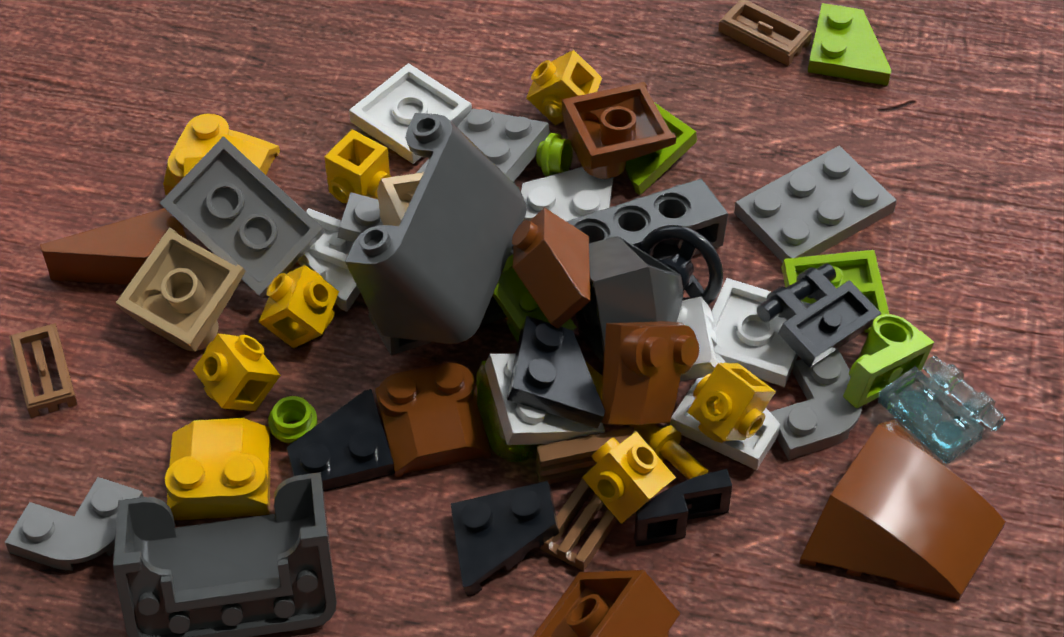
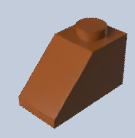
(553, 265)

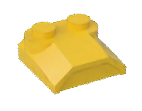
(200, 137)
(219, 469)

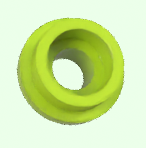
(554, 154)
(288, 410)

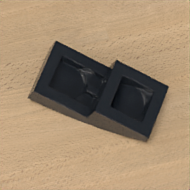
(667, 514)

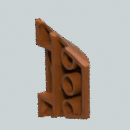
(904, 518)

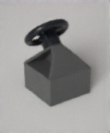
(639, 288)

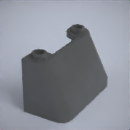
(447, 254)
(226, 574)

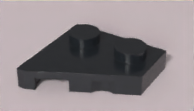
(553, 374)
(345, 446)
(501, 530)

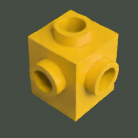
(559, 80)
(356, 166)
(299, 306)
(236, 372)
(730, 403)
(627, 475)

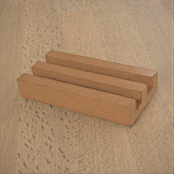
(761, 35)
(50, 397)
(572, 457)
(565, 517)

